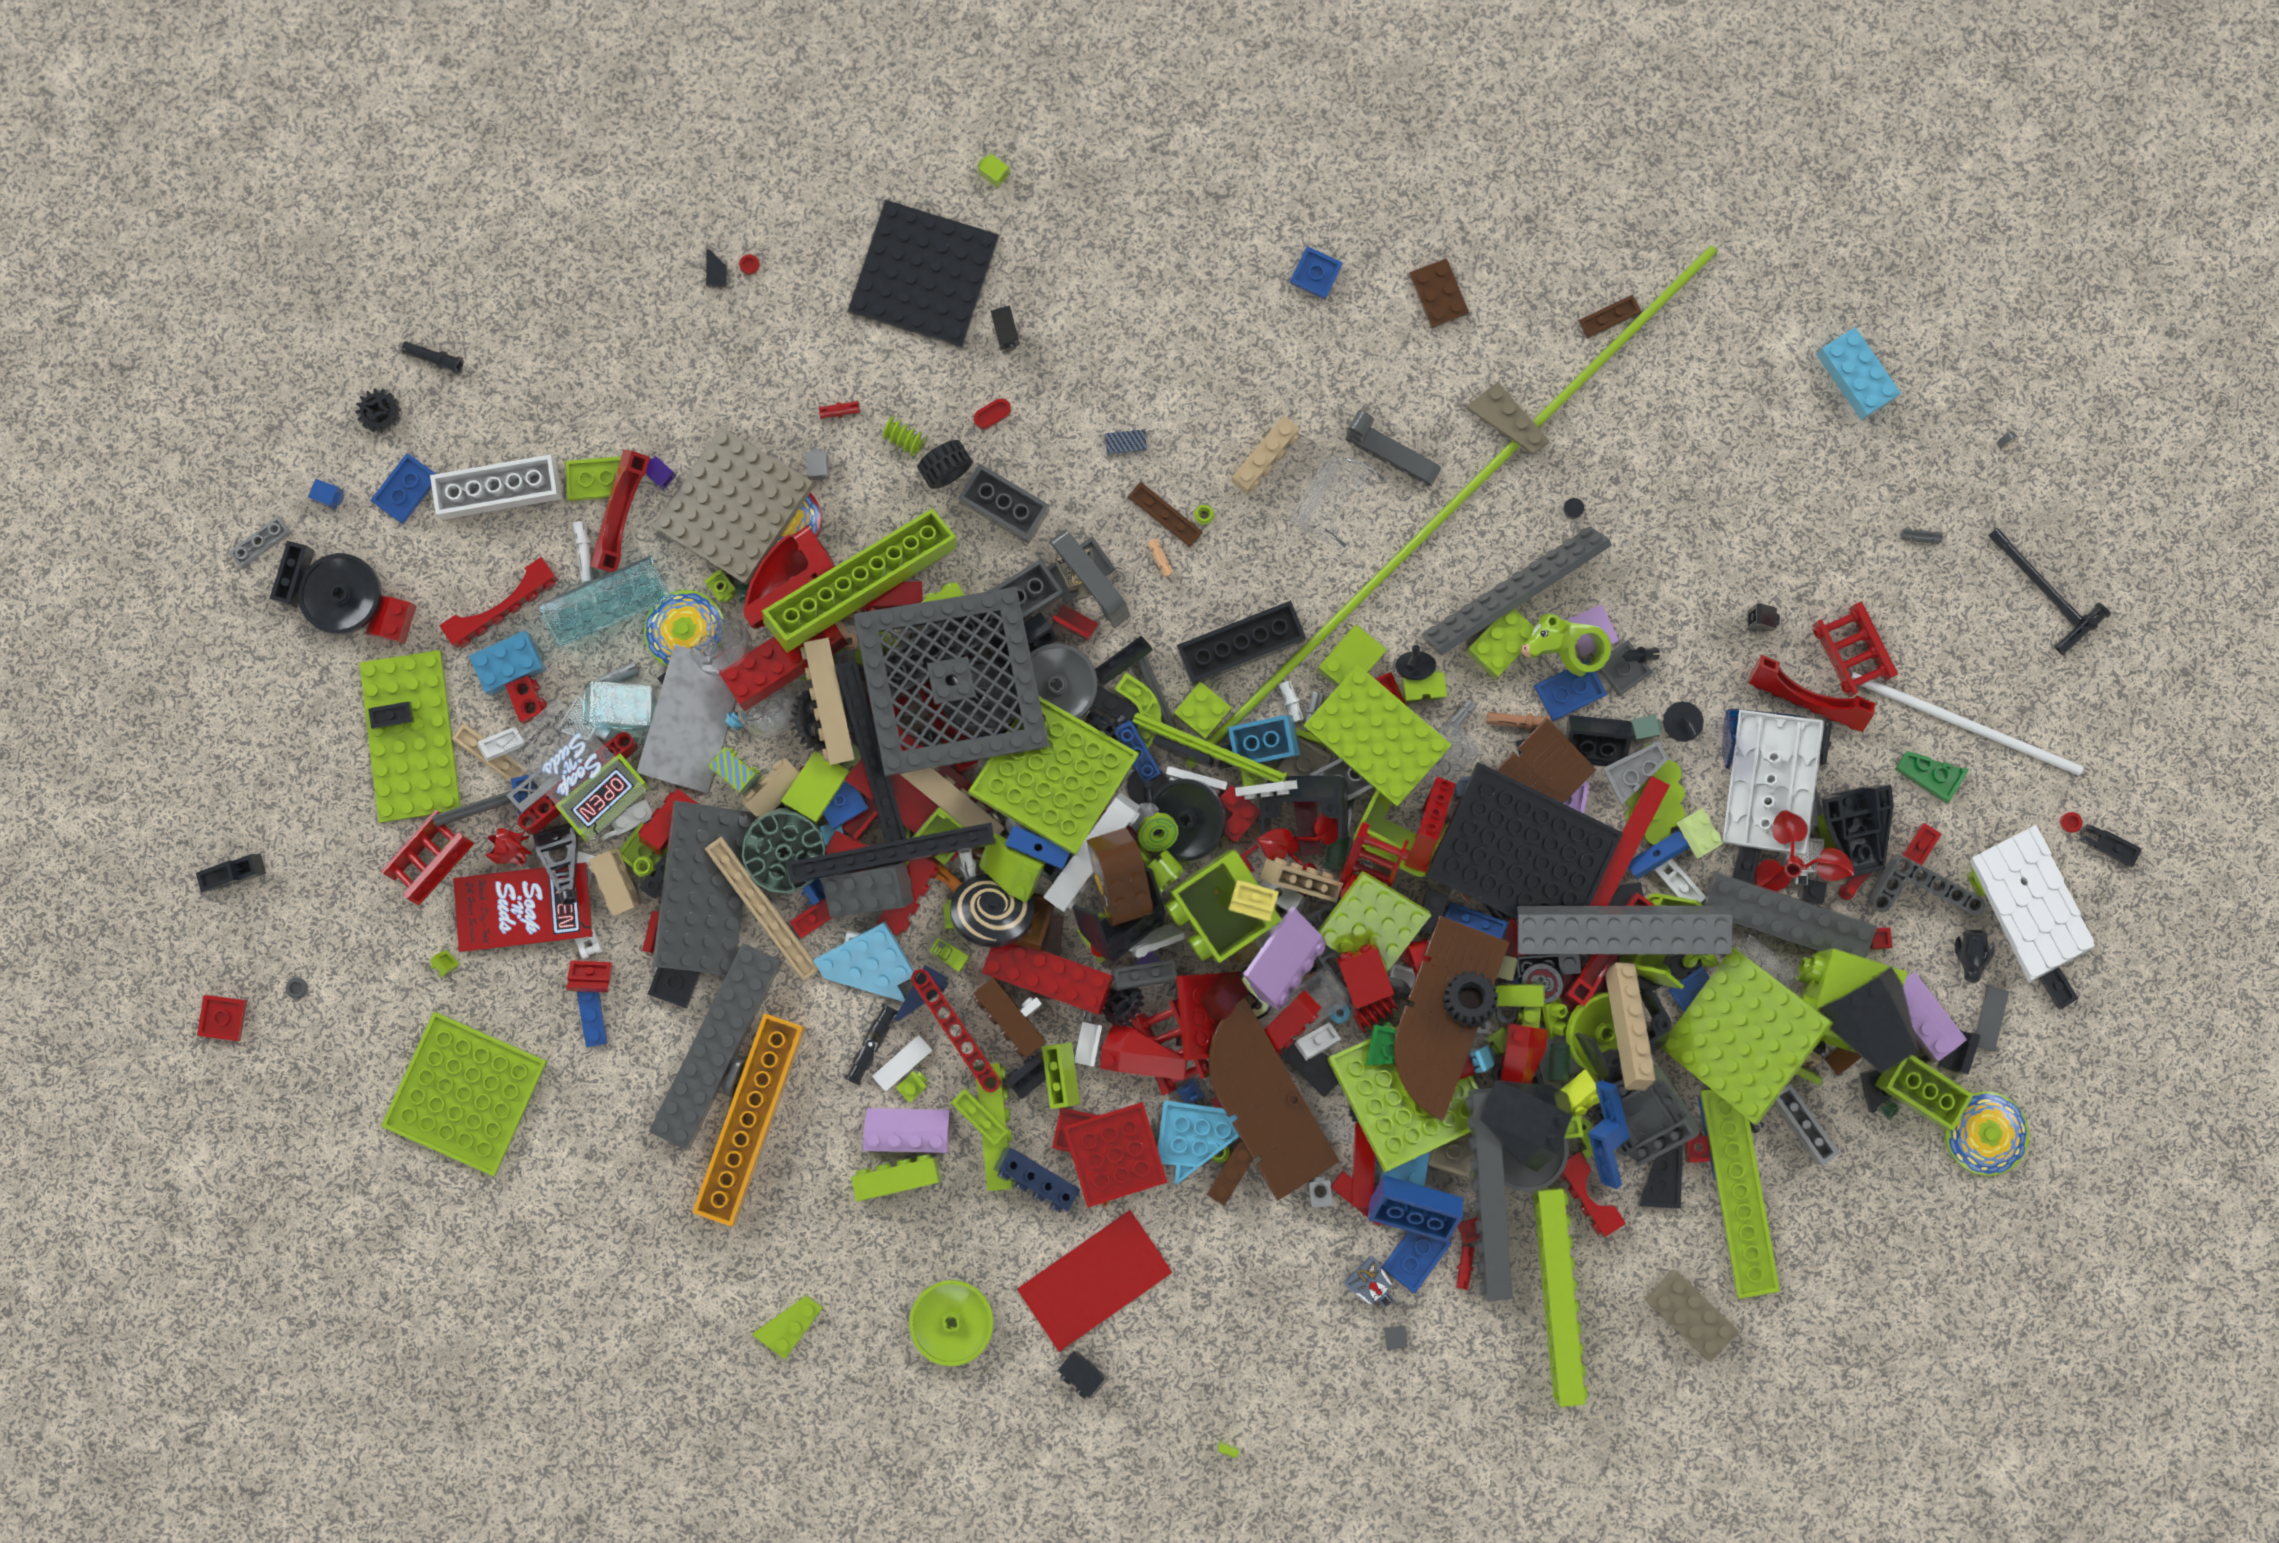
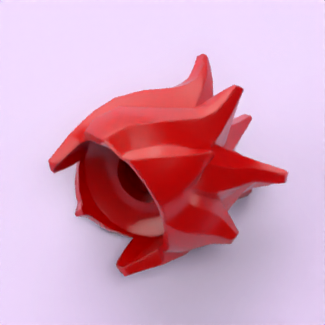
(508, 847)

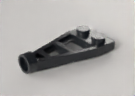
(554, 839)

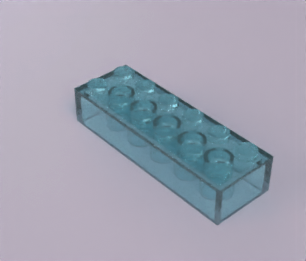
(604, 601)

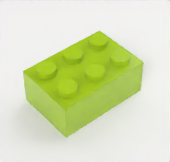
(1500, 643)

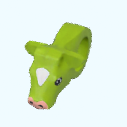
(1560, 637)

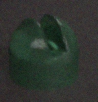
(1890, 1109)

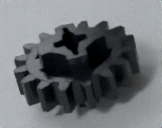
(375, 402)
(1123, 1006)

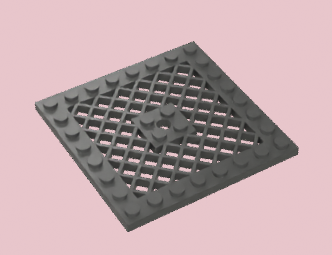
(1004, 601)

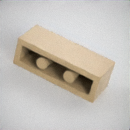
(770, 788)
(614, 882)

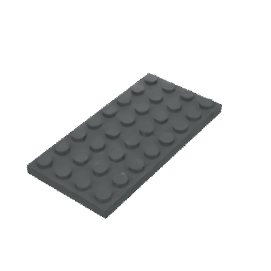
(698, 904)

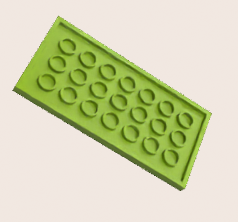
(414, 760)

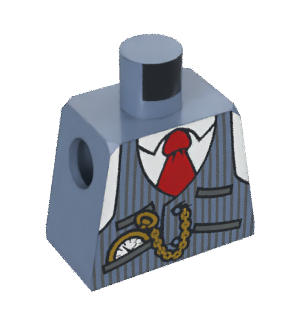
(1370, 1283)

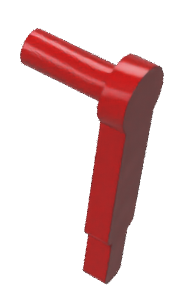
(1848, 891)

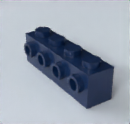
(1036, 1179)

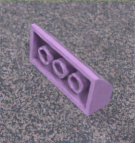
(1931, 1024)
(906, 1130)

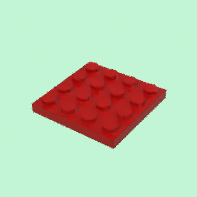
(1196, 1022)
(1115, 1154)

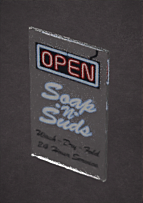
(574, 769)

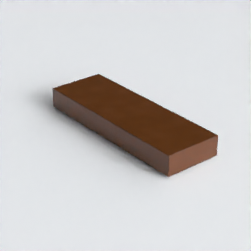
(1609, 316)

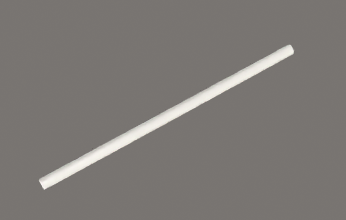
(1971, 726)

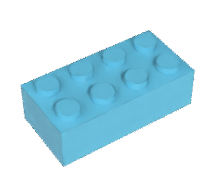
(1858, 373)

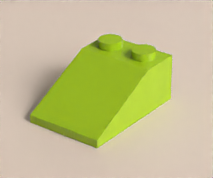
(1352, 650)
(1011, 869)

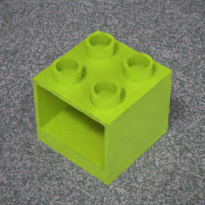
(1216, 928)
(1833, 975)

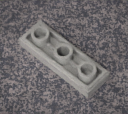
(269, 535)

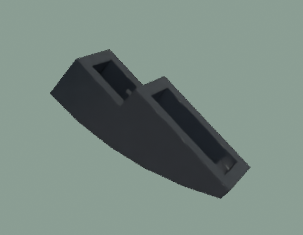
(230, 872)

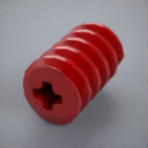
(1373, 1012)

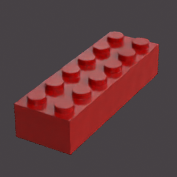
(771, 668)
(1050, 976)

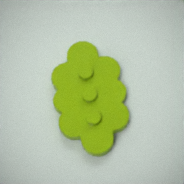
(1670, 809)

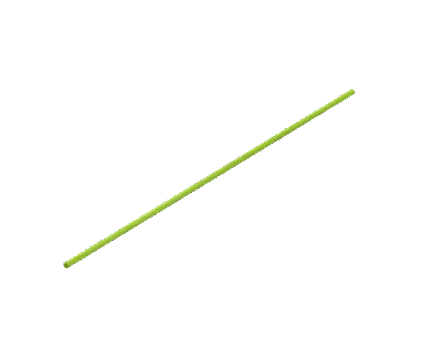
(1474, 484)

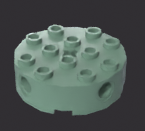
(762, 845)

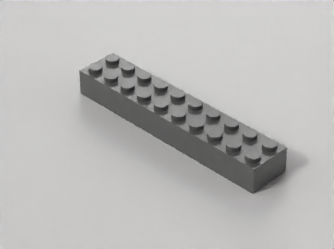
(1035, 592)
(1624, 929)
(715, 1046)

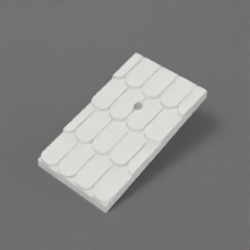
(1772, 763)
(2032, 903)

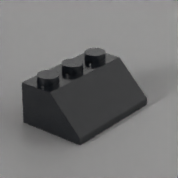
(1599, 739)

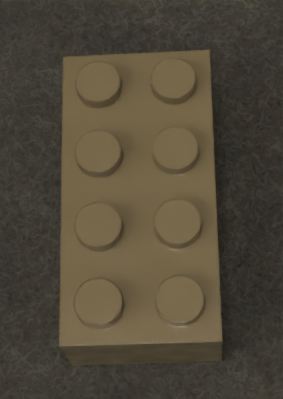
(1691, 1315)

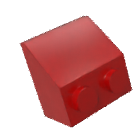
(392, 620)

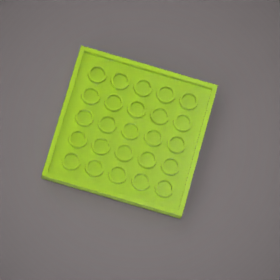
(1057, 787)
(1746, 1035)
(464, 1093)
(1388, 1114)

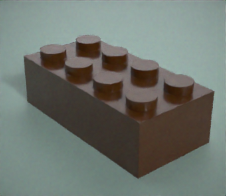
(1008, 1015)

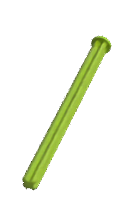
(1209, 748)

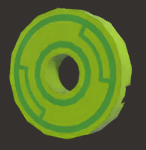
(1164, 839)

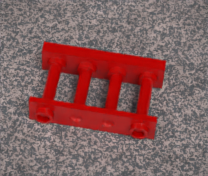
(1867, 633)
(1358, 851)
(437, 869)
(1144, 1026)

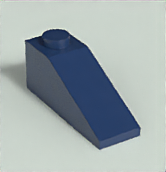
(914, 1000)

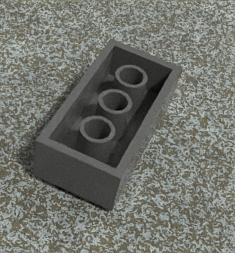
(1004, 503)
(868, 890)

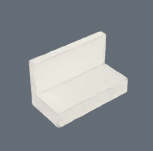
(1088, 1044)

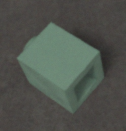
(1645, 727)

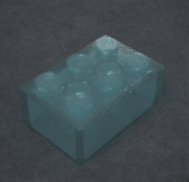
(617, 705)

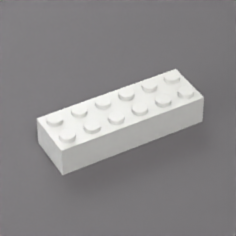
(496, 487)
(1077, 872)

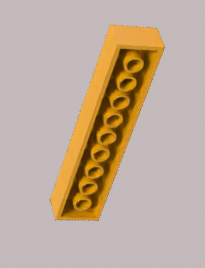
(749, 1120)

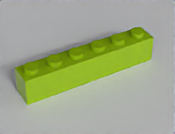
(996, 1105)

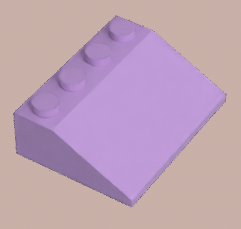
(1284, 959)

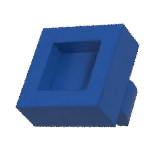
(814, 891)
(1190, 1092)

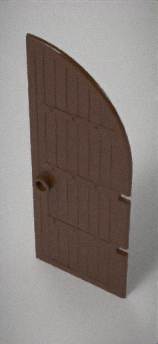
(1547, 765)
(1427, 1043)
(1267, 1103)

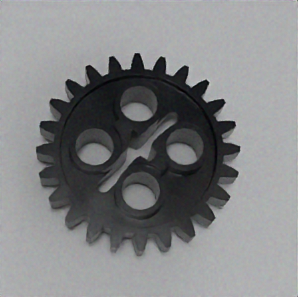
(804, 720)

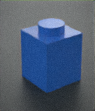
(326, 494)

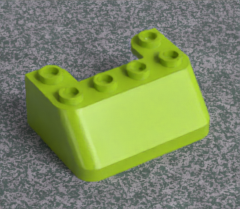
(1389, 832)

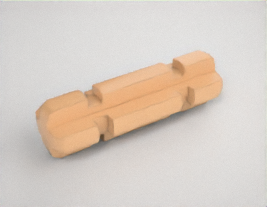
(1160, 557)

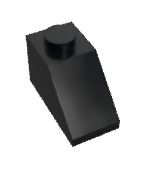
(1763, 618)

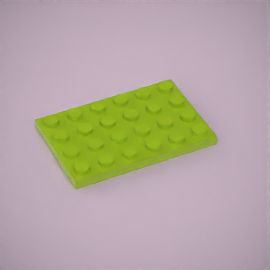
(1377, 735)

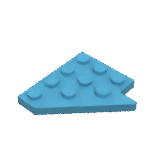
(868, 963)
(1192, 1135)

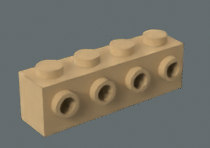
(1266, 453)
(1301, 880)

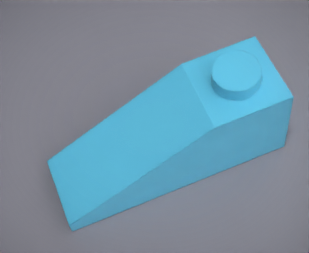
(1482, 1058)

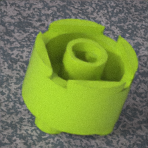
(1165, 870)

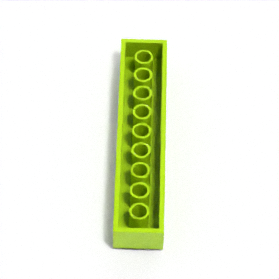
(859, 580)
(1559, 1297)

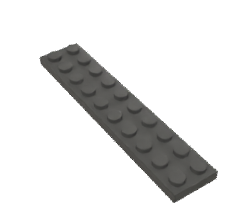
(1516, 590)

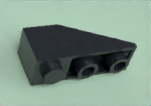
(1562, 962)

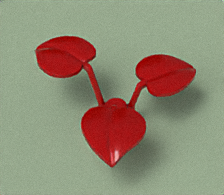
(1789, 828)
(1280, 840)

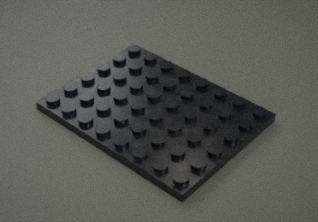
(1520, 847)

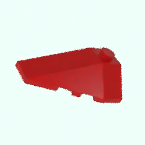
(1522, 1052)
(1134, 1053)

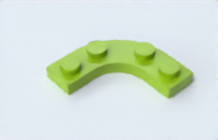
(1144, 700)

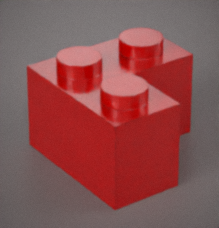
(1243, 814)

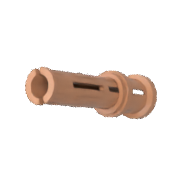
(1528, 722)

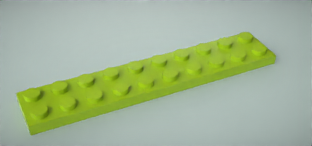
(1740, 1197)

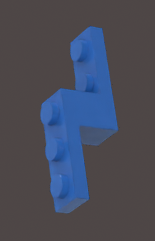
(1608, 1134)

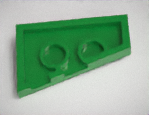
(1933, 776)
(1381, 1046)

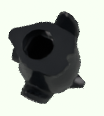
(1974, 953)

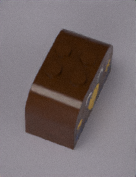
(1119, 877)

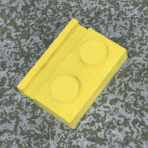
(1253, 900)

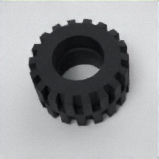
(944, 464)
(1482, 987)

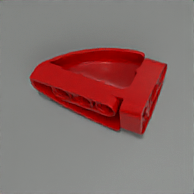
(784, 570)

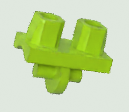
(1553, 1016)

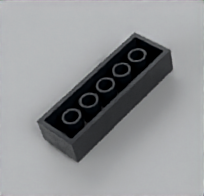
(1241, 643)

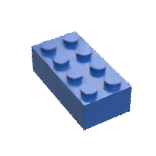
(1415, 1208)

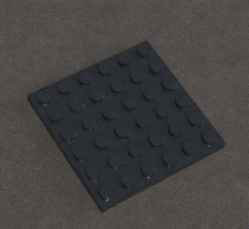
(923, 273)

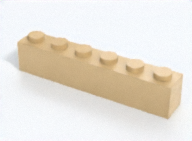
(828, 700)
(952, 800)
(1630, 1026)

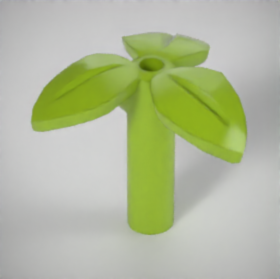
(1707, 960)

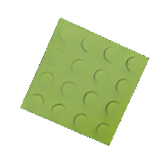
(1372, 916)

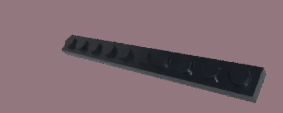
(869, 751)
(891, 853)

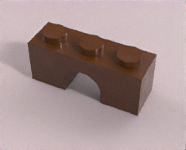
(1230, 1174)

